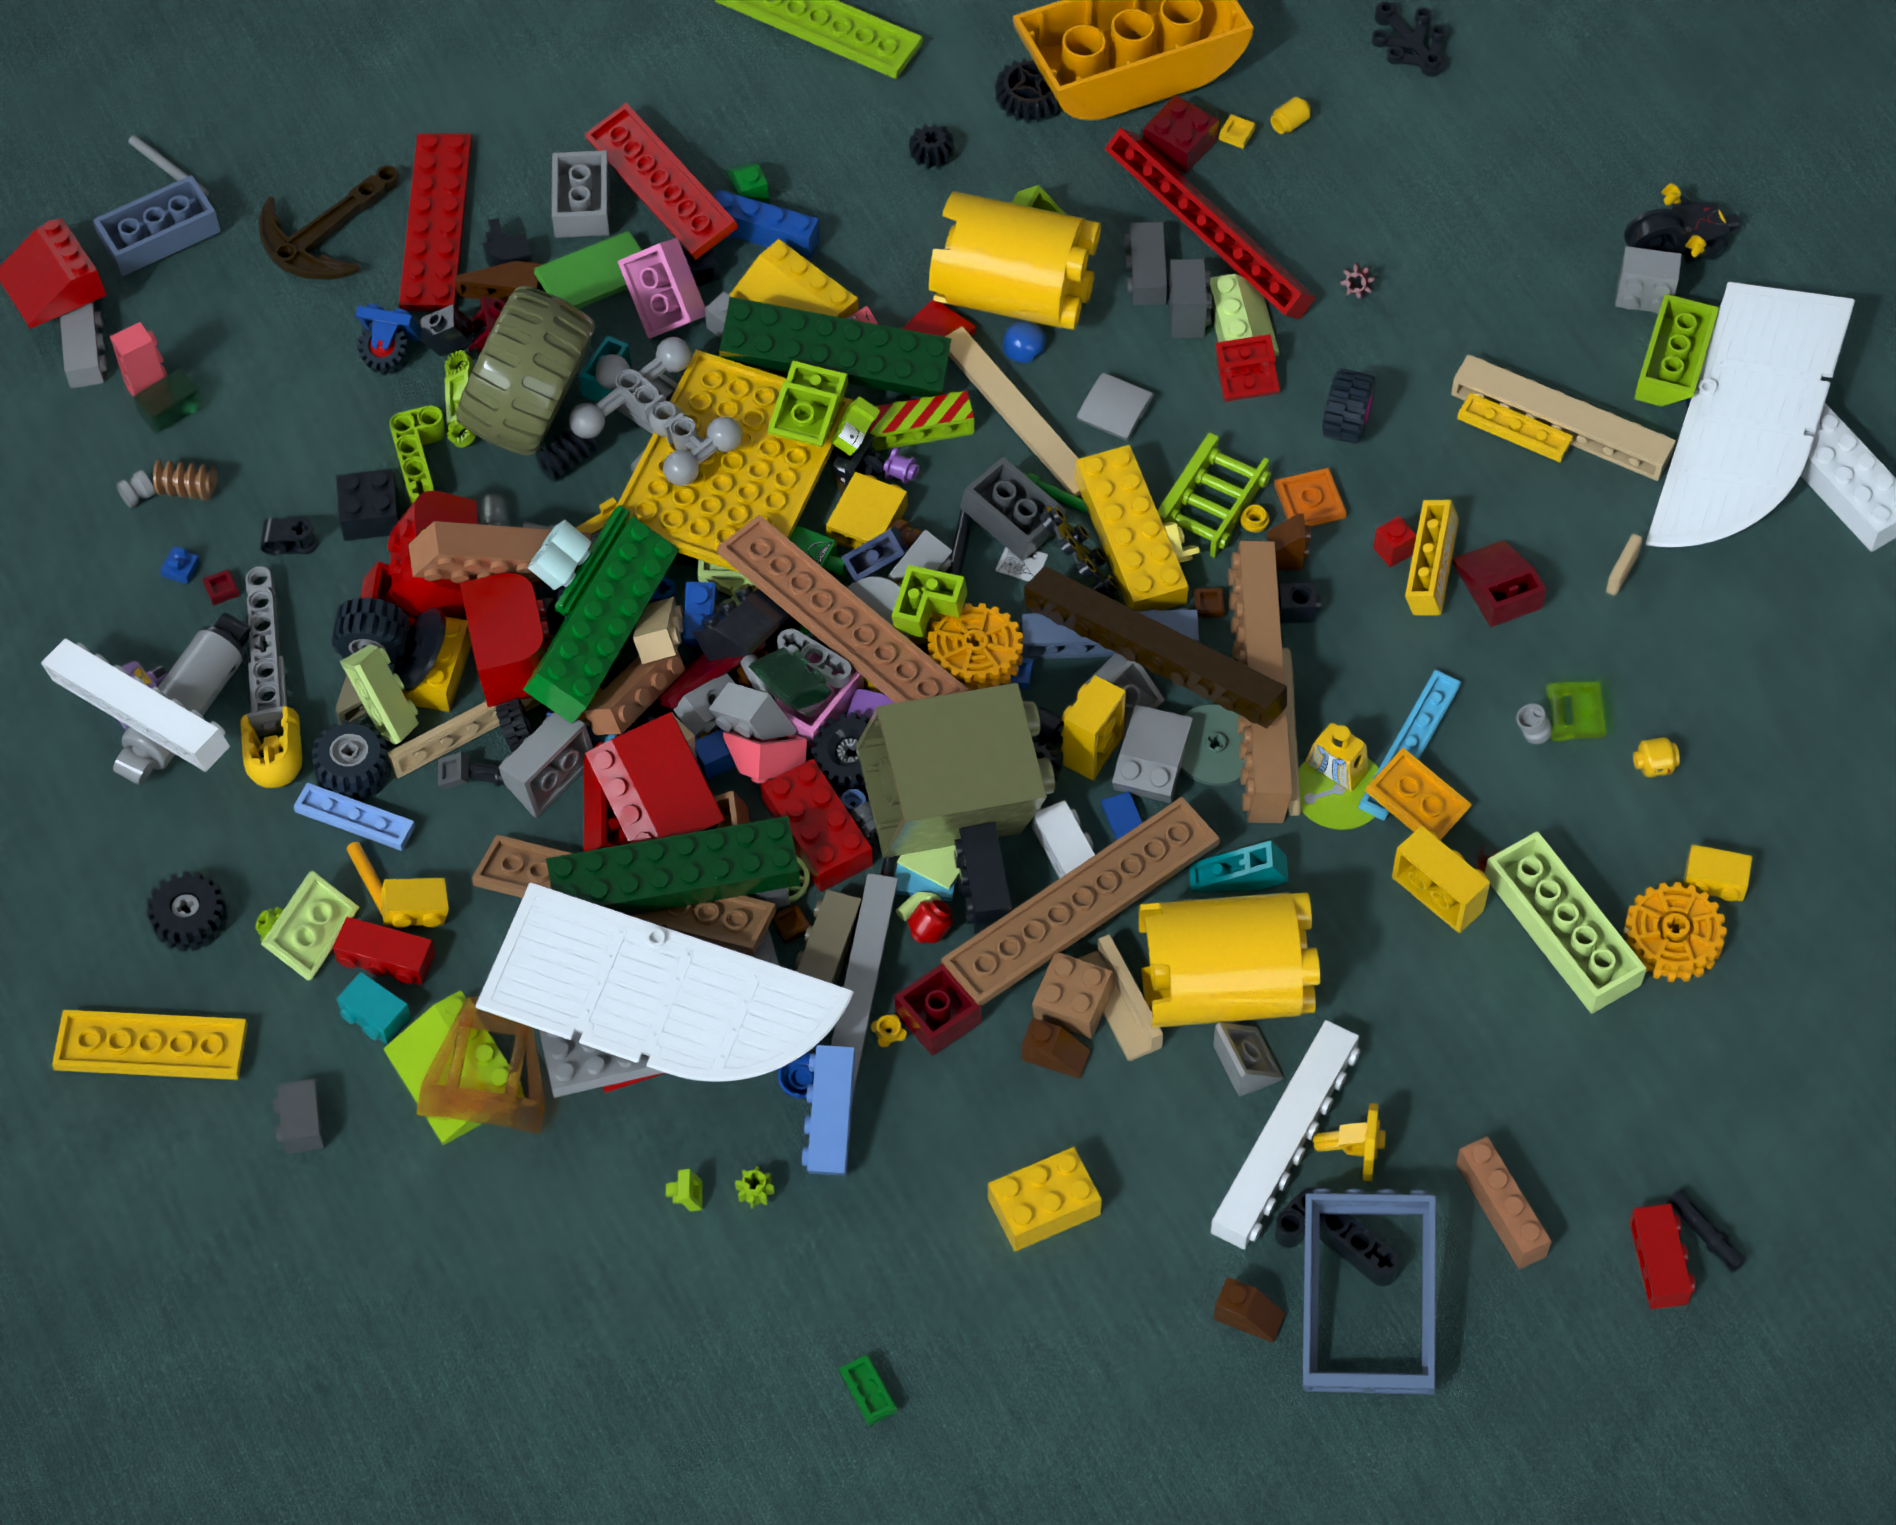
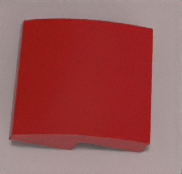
(1247, 368)

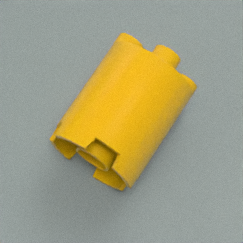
(1015, 261)
(1229, 959)

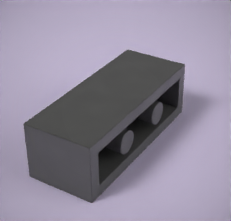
(1146, 263)

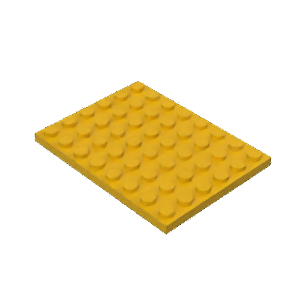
(757, 478)

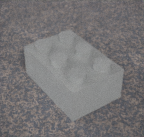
(580, 194)

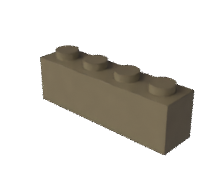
(829, 937)

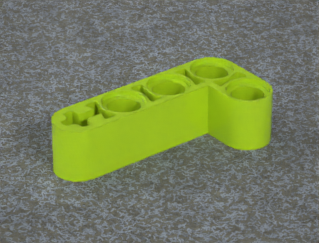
(409, 433)

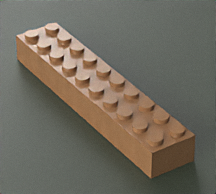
(1260, 648)

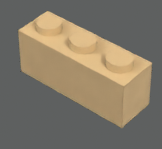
(659, 630)

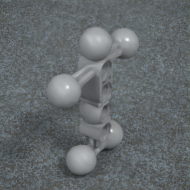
(664, 417)

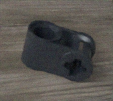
(285, 535)

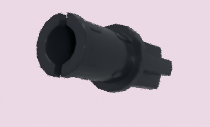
(486, 773)

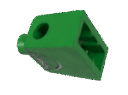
(820, 549)

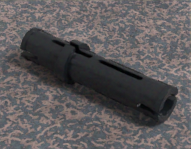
(1715, 1239)

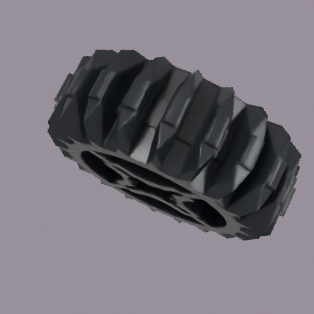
(1028, 96)

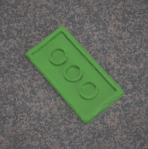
(588, 273)

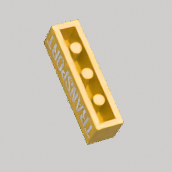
(1432, 557)

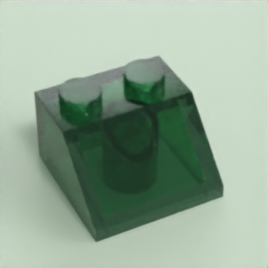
(793, 680)

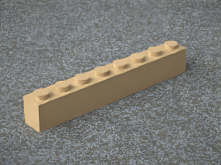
(1591, 427)

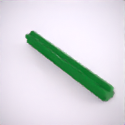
(597, 553)

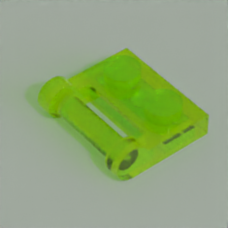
(1585, 707)

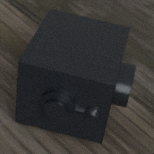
(446, 330)

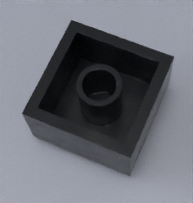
(367, 504)

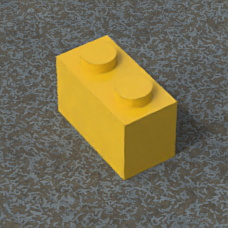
(1718, 872)
(414, 902)

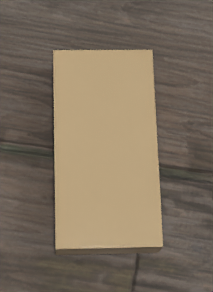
(1624, 564)

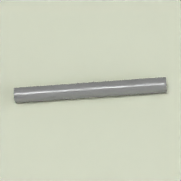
(160, 160)

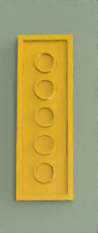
(150, 1044)

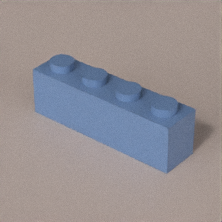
(830, 1111)

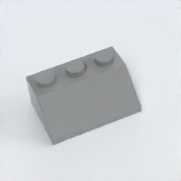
(546, 763)

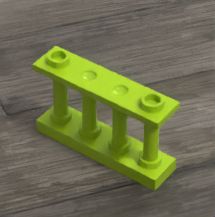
(1196, 473)

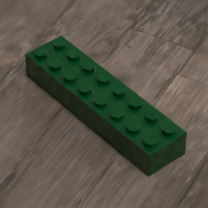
(864, 351)
(681, 868)

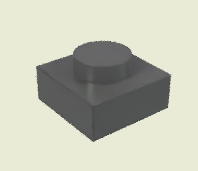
(453, 770)

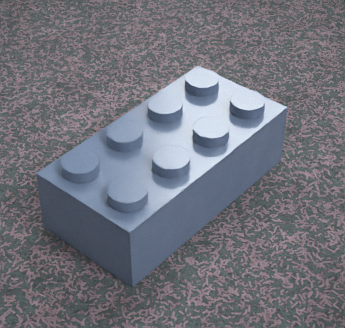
(156, 225)

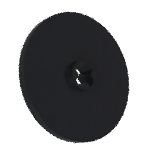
(421, 648)

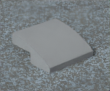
(1114, 406)

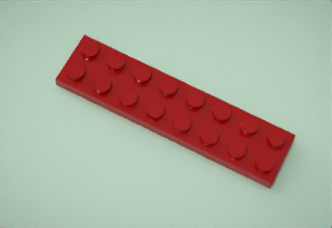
(661, 181)
(435, 222)

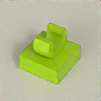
(687, 1190)

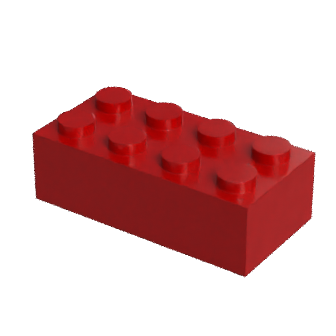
(819, 823)

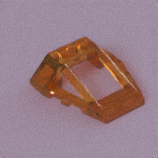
(477, 1105)

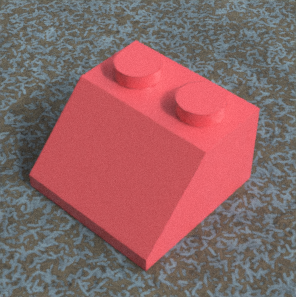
(765, 757)

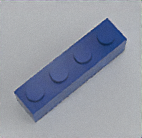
(767, 223)

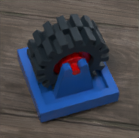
(386, 337)

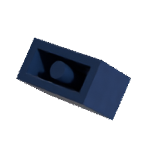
(875, 553)

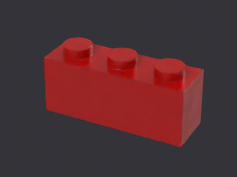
(384, 951)
(1661, 1256)

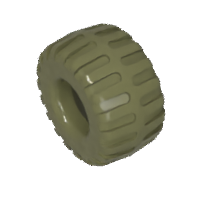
(525, 370)

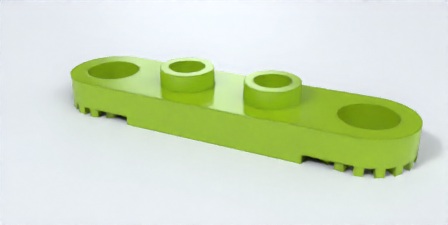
(454, 386)

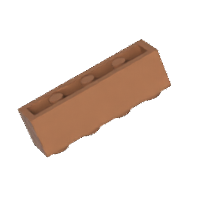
(632, 694)
(1503, 1202)

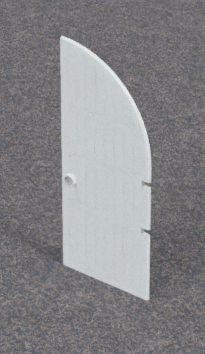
(1750, 412)
(654, 992)

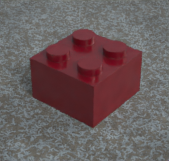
(1181, 133)
(937, 1009)

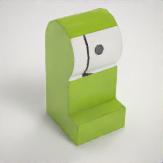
(854, 425)

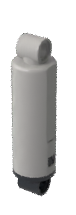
(192, 681)

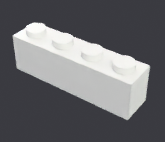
(1062, 837)

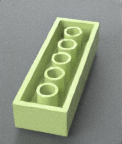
(1565, 922)

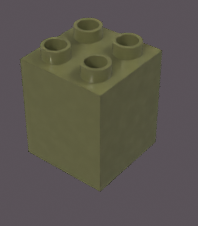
(952, 767)

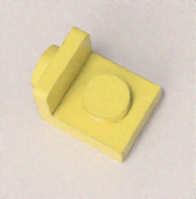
(1176, 538)

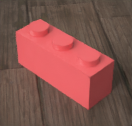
(138, 357)

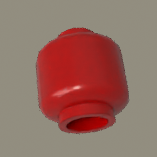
(930, 921)

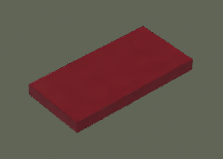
(696, 674)

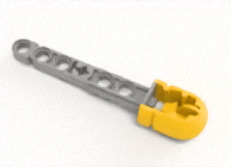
(273, 715)

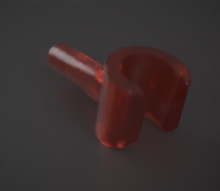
(1482, 859)

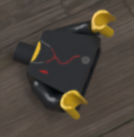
(1704, 224)

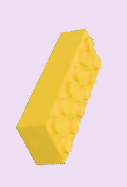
(1131, 530)

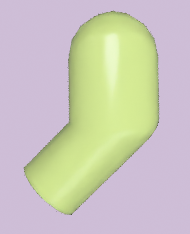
(910, 904)

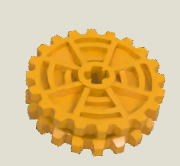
(977, 647)
(1679, 910)

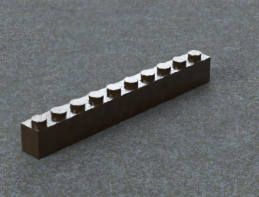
(1156, 647)

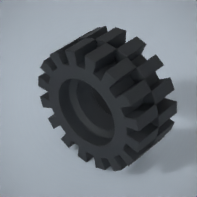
(514, 722)

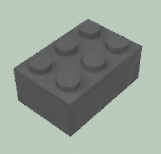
(1009, 507)

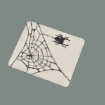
(1015, 567)

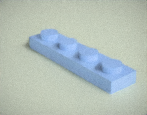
(354, 816)

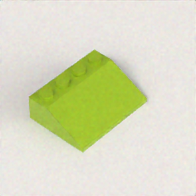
(417, 1046)

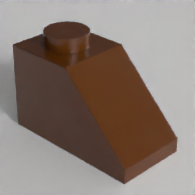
(1054, 1049)
(1248, 1310)

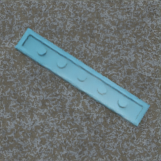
(1418, 728)

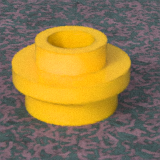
(1254, 512)

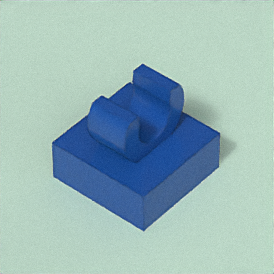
(180, 565)

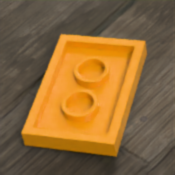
(1417, 795)

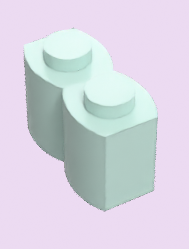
(560, 555)

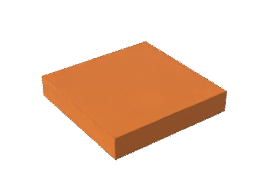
(1313, 495)

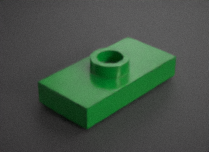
(868, 1390)

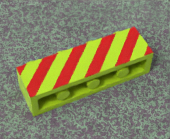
(922, 421)

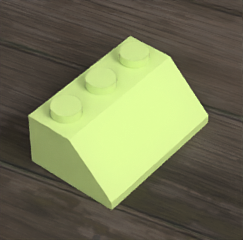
(1239, 310)
(381, 693)

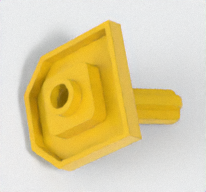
(1357, 1140)

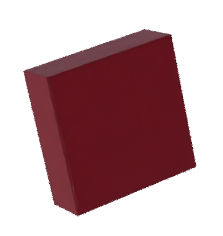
(220, 587)

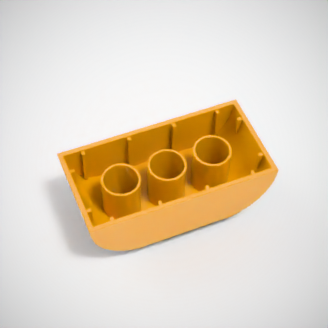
(1130, 52)

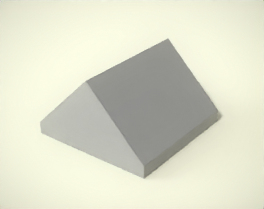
(1245, 1057)

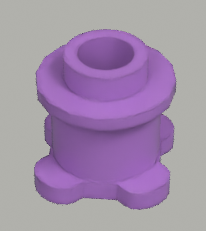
(900, 467)

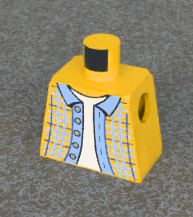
(1339, 756)

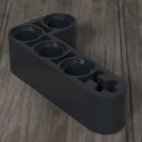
(1341, 1240)

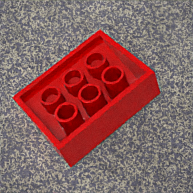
(50, 275)
(655, 782)

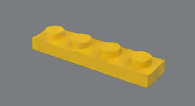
(1515, 427)

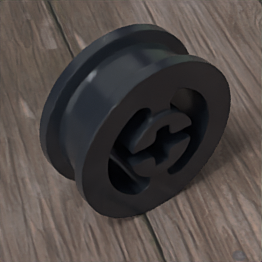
(1658, 231)

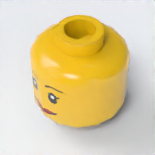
(1656, 757)

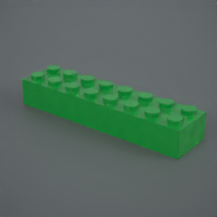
(601, 620)

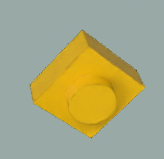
(1236, 131)

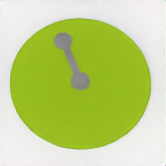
(1329, 802)

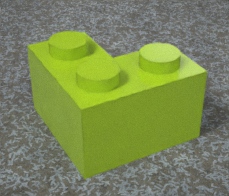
(924, 593)

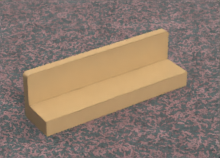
(1126, 1008)

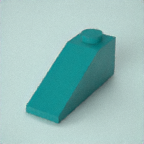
(1242, 869)

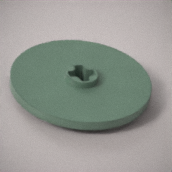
(1210, 765)

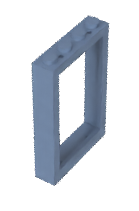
(1384, 1203)

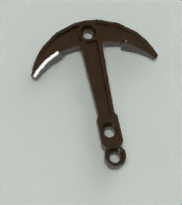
(293, 251)

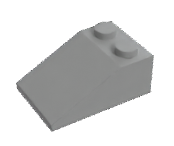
(1152, 754)

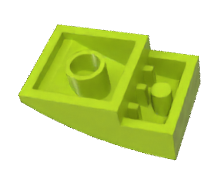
(808, 404)

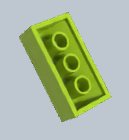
(1676, 351)

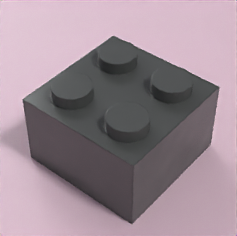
(1189, 298)

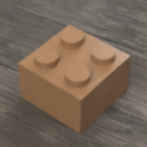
(1073, 994)

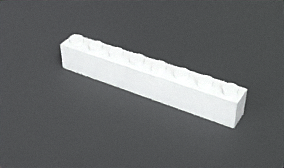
(136, 704)
(1285, 1135)

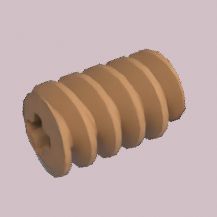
(184, 481)

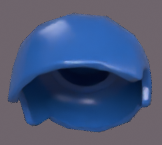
(1024, 341)
(796, 1077)

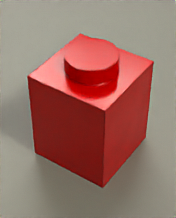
(1394, 541)

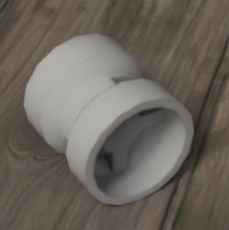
(137, 487)
(1534, 723)

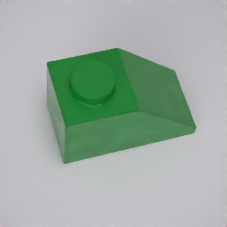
(749, 182)

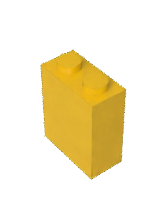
(865, 510)

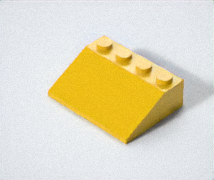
(791, 281)

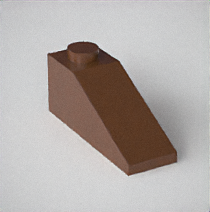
(497, 281)

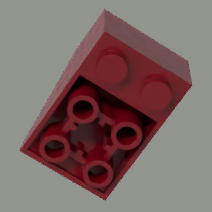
(1501, 582)

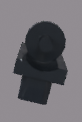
(864, 461)

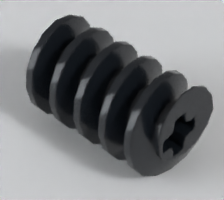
(562, 451)

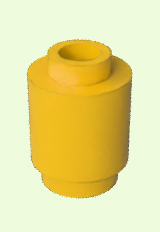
(1290, 115)

